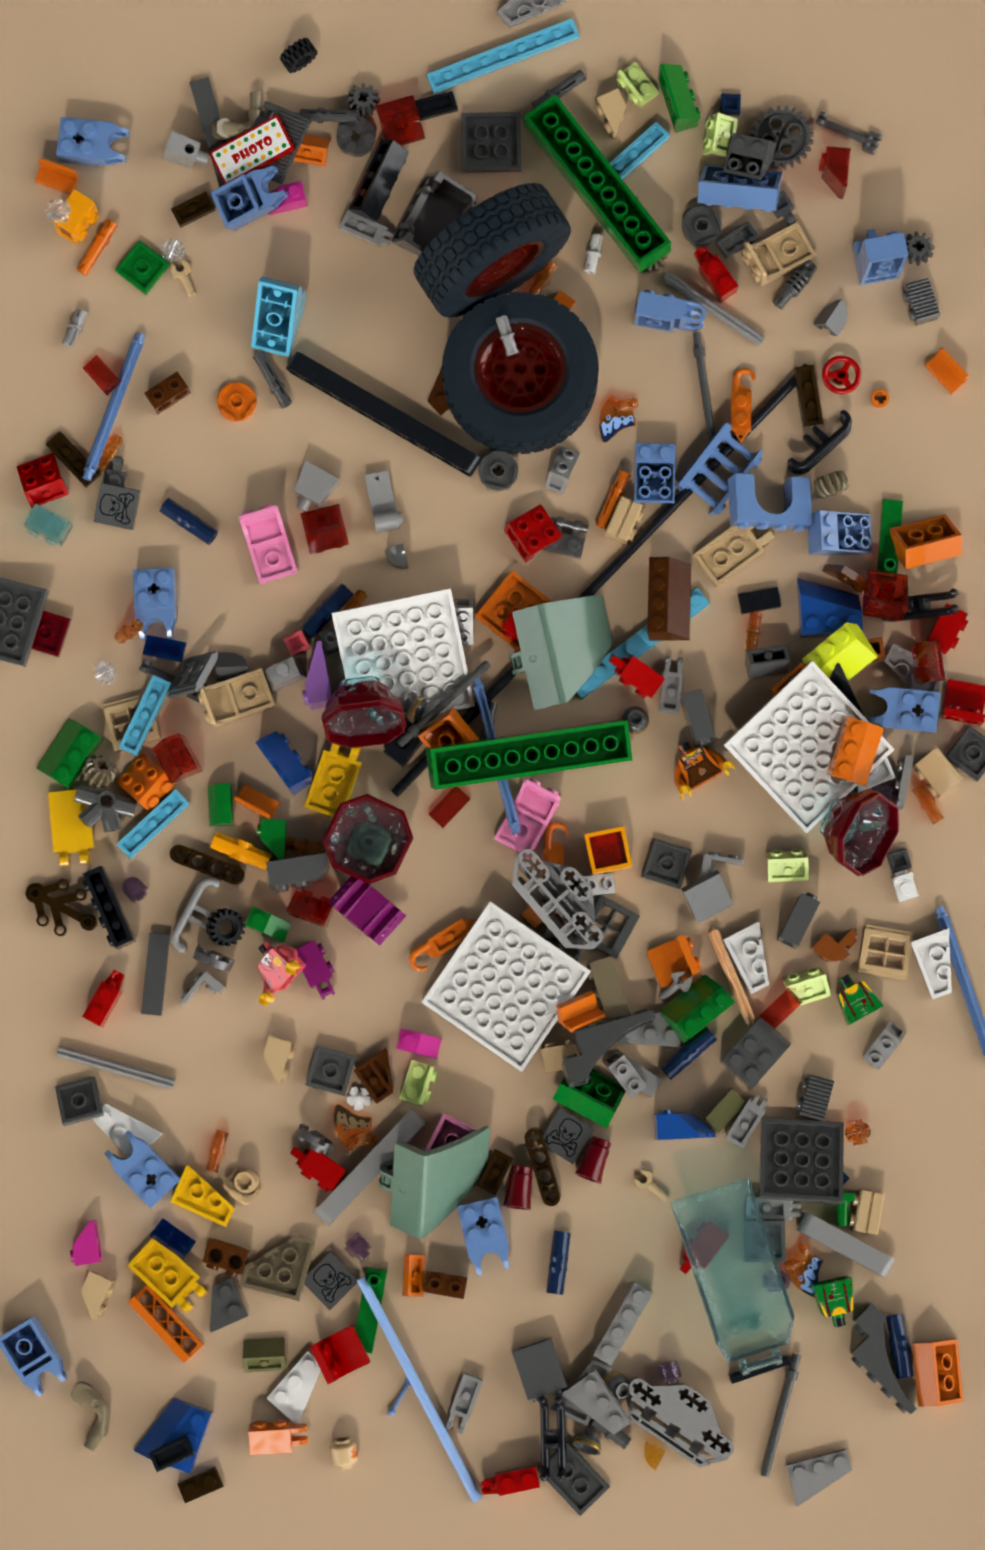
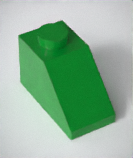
(274, 835)
(268, 924)

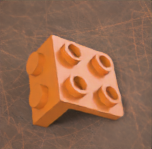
(145, 782)
(673, 958)

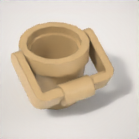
(245, 1182)

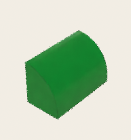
(220, 804)

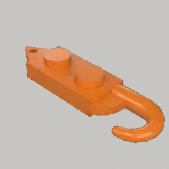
(741, 405)
(552, 850)
(442, 942)

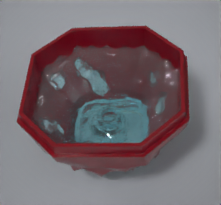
(363, 714)
(362, 820)
(861, 830)

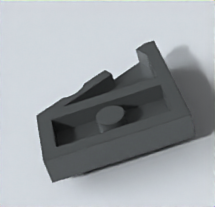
(226, 1305)

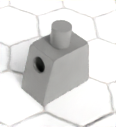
(177, 149)
(314, 486)
(284, 674)

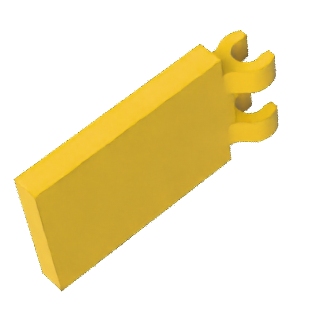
(333, 780)
(67, 830)
(167, 1275)

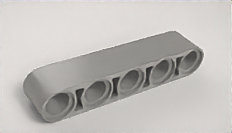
(845, 1244)

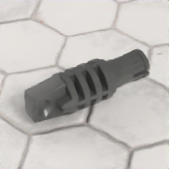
(795, 284)

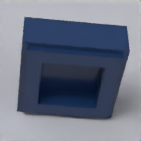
(730, 104)

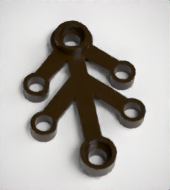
(58, 905)

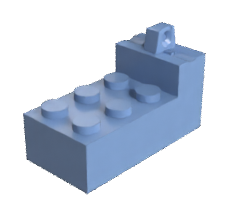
(880, 257)

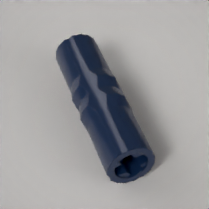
(188, 521)
(323, 613)
(688, 1053)
(558, 1262)
(899, 1346)

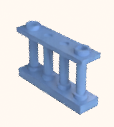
(699, 465)

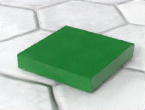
(142, 267)

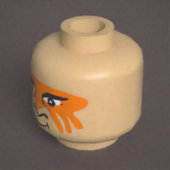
(344, 1452)

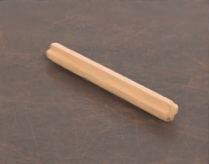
(732, 977)

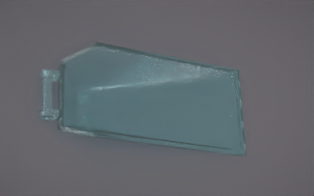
(736, 1273)

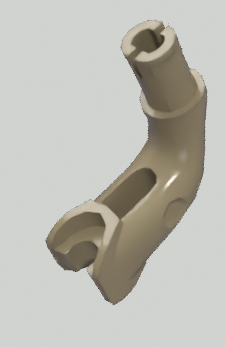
(225, 130)
(85, 1394)

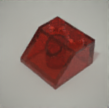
(400, 120)
(835, 169)
(324, 529)
(885, 595)
(929, 661)
(177, 758)
(310, 908)

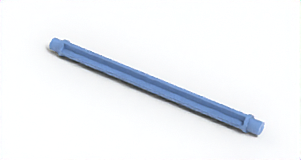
(113, 407)
(489, 730)
(963, 978)

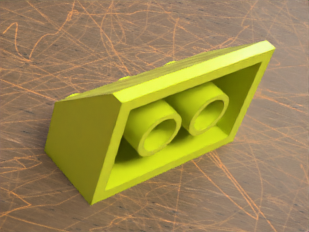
(845, 646)

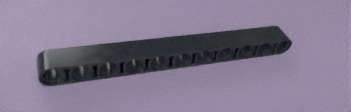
(383, 414)

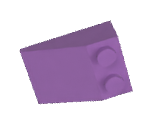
(318, 681)

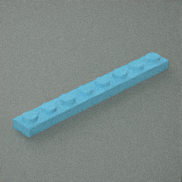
(503, 56)
(635, 646)

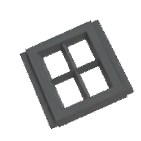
(178, 688)
(622, 934)

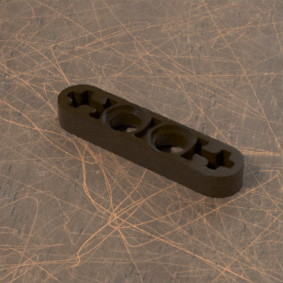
(207, 864)
(539, 1167)

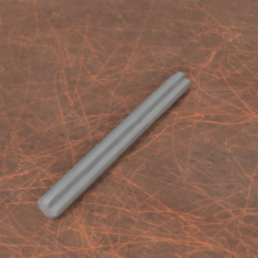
(713, 308)
(116, 1067)

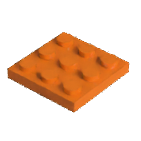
(511, 594)

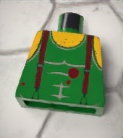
(856, 1000)
(834, 1298)

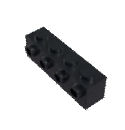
(379, 179)
(109, 907)

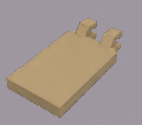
(731, 552)

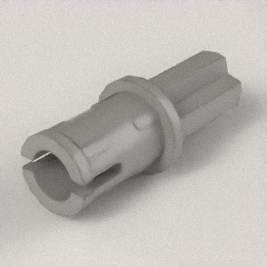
(74, 328)
(507, 335)

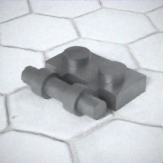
(569, 544)

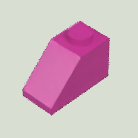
(295, 199)
(418, 1043)
(87, 1246)

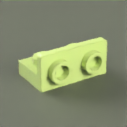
(636, 84)
(719, 134)
(787, 865)
(808, 985)
(417, 1083)

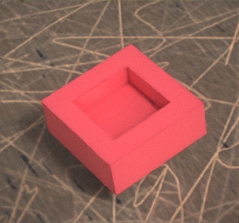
(297, 643)

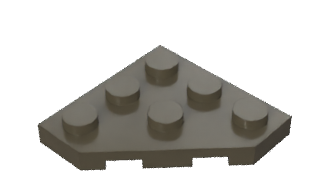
(281, 1270)

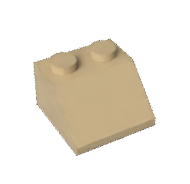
(936, 773)

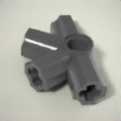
(97, 811)

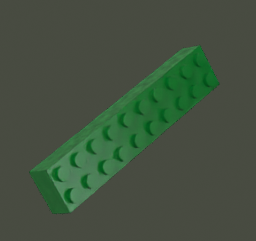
(597, 183)
(528, 754)

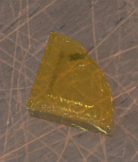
(653, 1455)

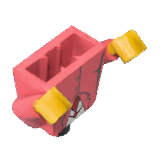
(278, 969)

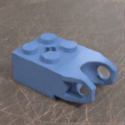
(96, 142)
(247, 198)
(667, 312)
(158, 606)
(900, 705)
(138, 1165)
(487, 1239)
(32, 1361)

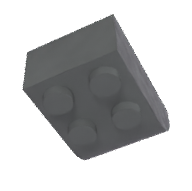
(297, 872)
(755, 1052)

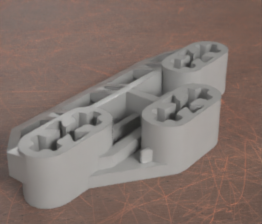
(559, 895)
(678, 1416)

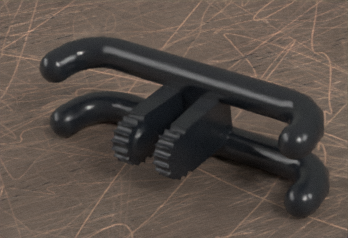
(823, 450)
(921, 606)
(552, 1438)

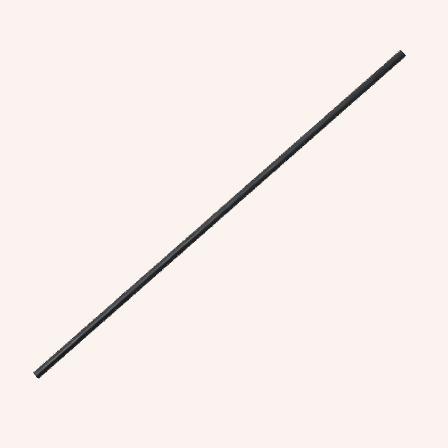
(614, 566)

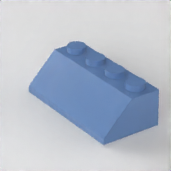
(738, 191)

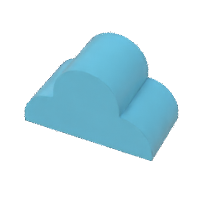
(277, 315)

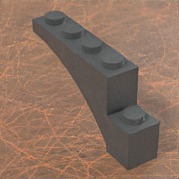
(596, 1040)
(873, 1356)

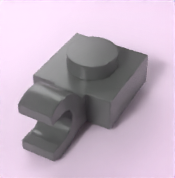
(784, 209)
(116, 475)

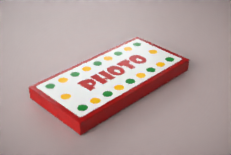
(252, 150)

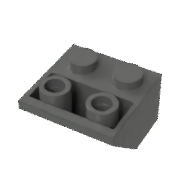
(749, 156)

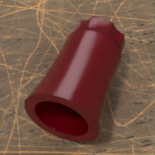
(594, 1160)
(519, 1188)

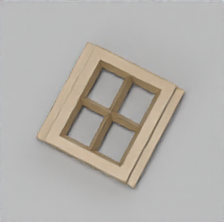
(122, 705)
(883, 970)

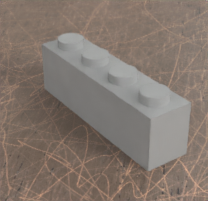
(622, 1323)

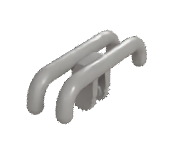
(190, 907)

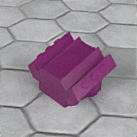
(367, 909)

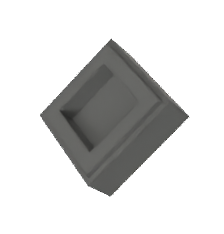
(899, 860)

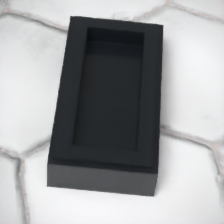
(436, 105)
(759, 600)
(172, 1453)

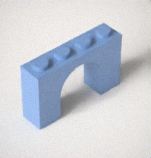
(747, 513)

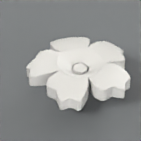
(358, 1098)

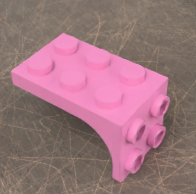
(268, 544)
(534, 811)

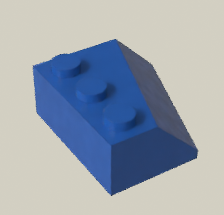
(825, 609)
(285, 761)
(680, 1126)
(175, 1422)

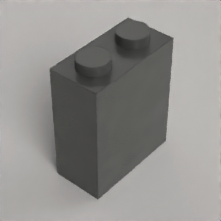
(697, 718)
(799, 920)
(539, 1369)

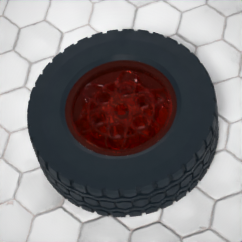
(492, 249)
(519, 418)

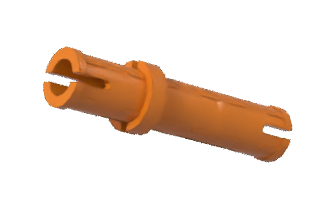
(96, 248)
(616, 492)

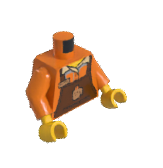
(698, 768)

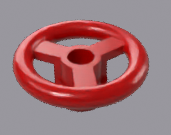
(841, 381)

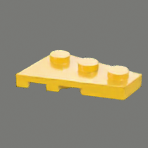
(201, 1198)

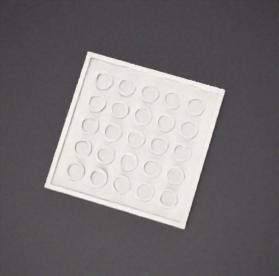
(407, 645)
(793, 742)
(505, 986)

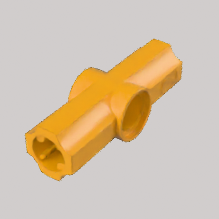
(241, 851)

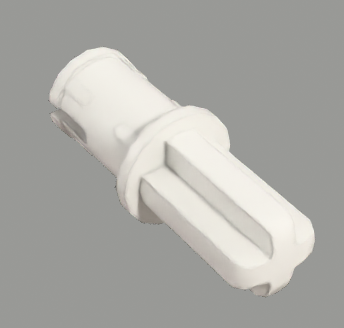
(593, 254)

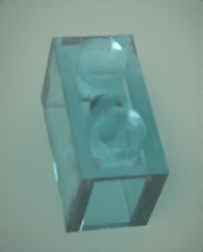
(48, 525)

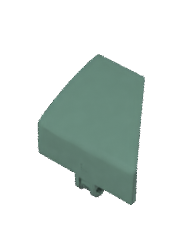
(560, 647)
(432, 1182)

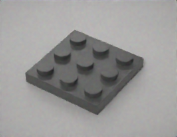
(491, 142)

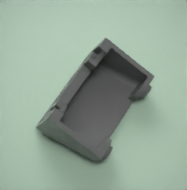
(432, 209)

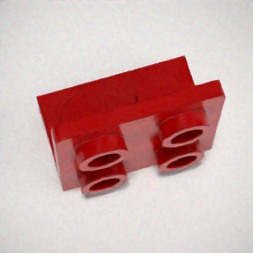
(42, 480)
(532, 532)
(964, 702)
(340, 1354)

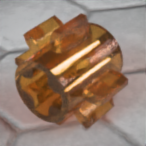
(857, 1132)

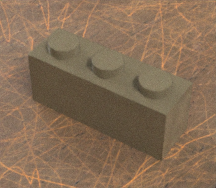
(608, 988)

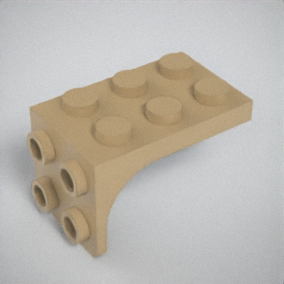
(777, 254)
(236, 698)

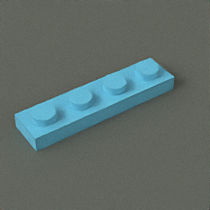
(640, 150)
(145, 715)
(153, 824)

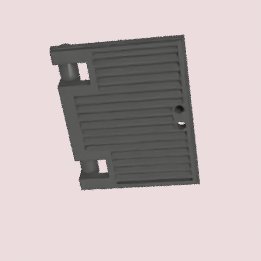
(296, 128)

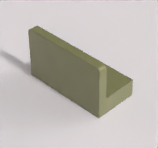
(725, 1110)
(264, 1354)

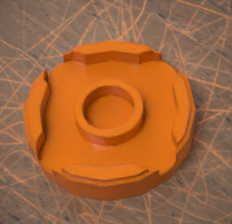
(236, 401)

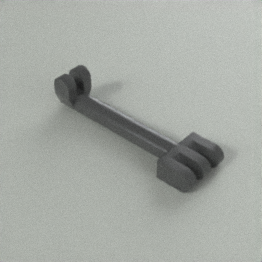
(867, 141)
(147, 668)

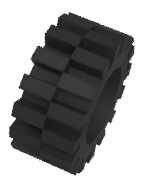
(298, 55)
(217, 918)

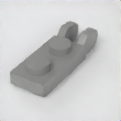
(671, 688)
(464, 1400)

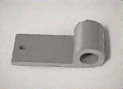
(382, 502)

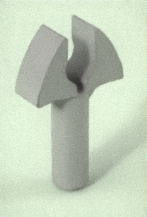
(676, 985)

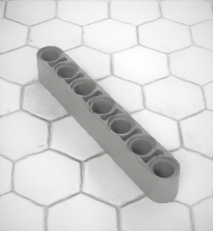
(368, 1168)

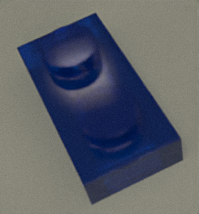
(164, 648)
(172, 1238)

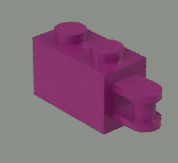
(316, 969)

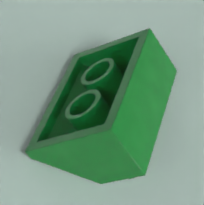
(678, 97)
(69, 752)
(696, 1007)
(594, 1100)

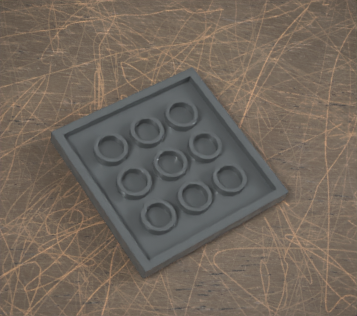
(19, 619)
(801, 1160)

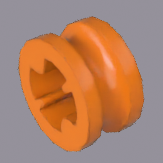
(875, 402)

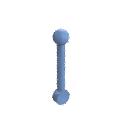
(391, 1411)

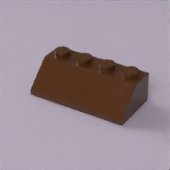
(669, 599)

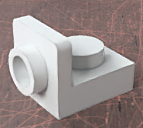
(904, 886)

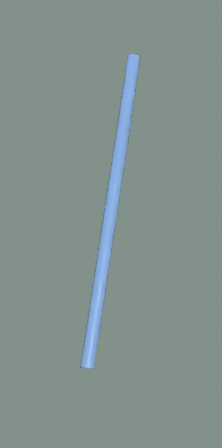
(419, 1389)

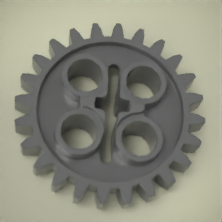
(798, 143)

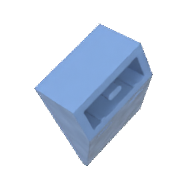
(654, 473)
(839, 533)

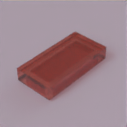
(102, 375)
(449, 807)
(781, 1008)

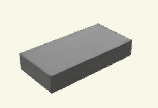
(650, 1079)

